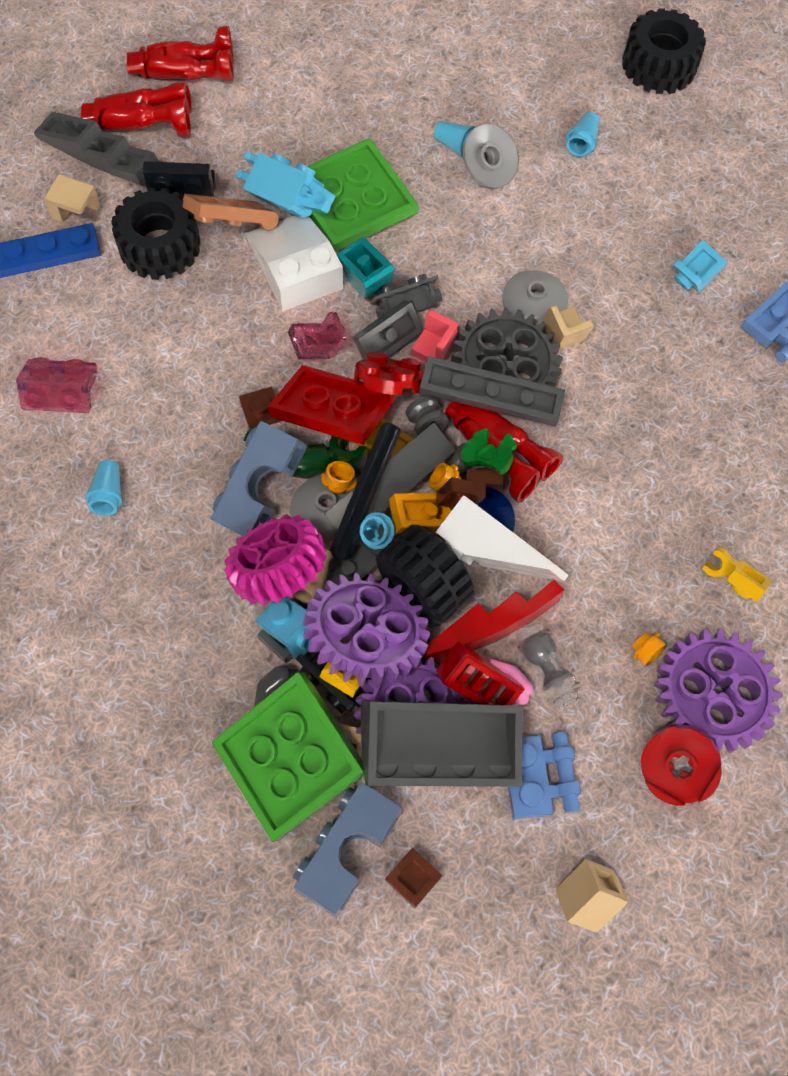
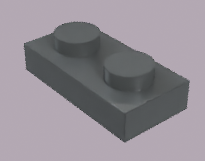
(389, 331)

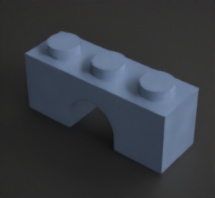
(266, 452)
(364, 816)

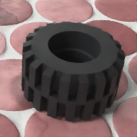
(663, 50)
(159, 254)
(428, 571)

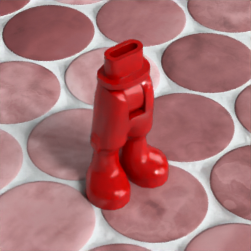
(185, 59)
(142, 109)
(524, 477)

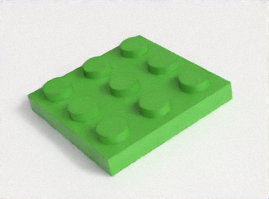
(365, 193)
(289, 756)

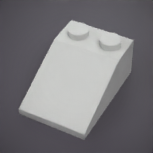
(297, 261)
(481, 538)

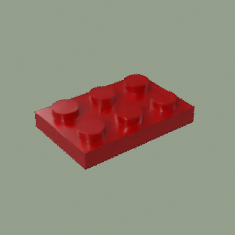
(330, 404)

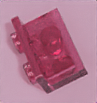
(56, 385)

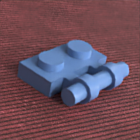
(770, 322)
(536, 794)

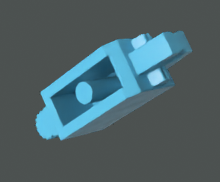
(285, 186)

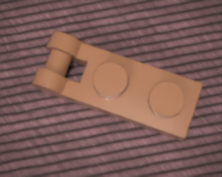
(230, 211)

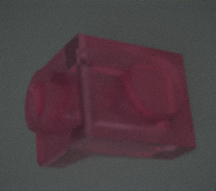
(318, 339)

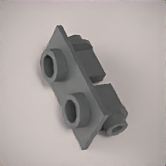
(418, 291)

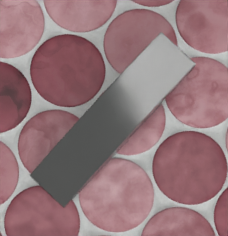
(99, 149)
(402, 471)

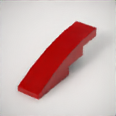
(481, 629)

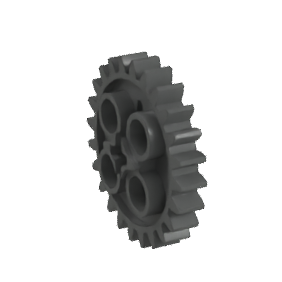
(505, 333)

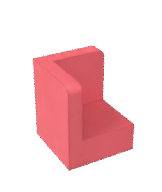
(436, 337)

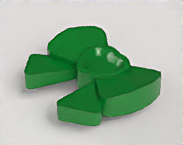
(480, 452)

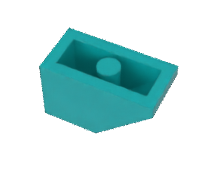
(365, 267)

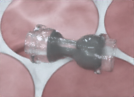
(540, 650)

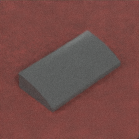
(441, 744)

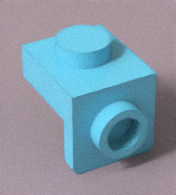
(699, 267)
(286, 625)

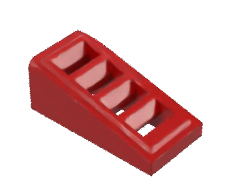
(459, 667)

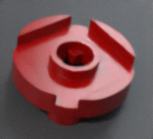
(388, 375)
(687, 786)

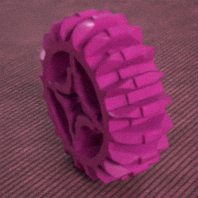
(275, 559)

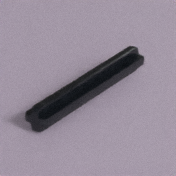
(365, 491)

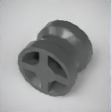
(425, 412)

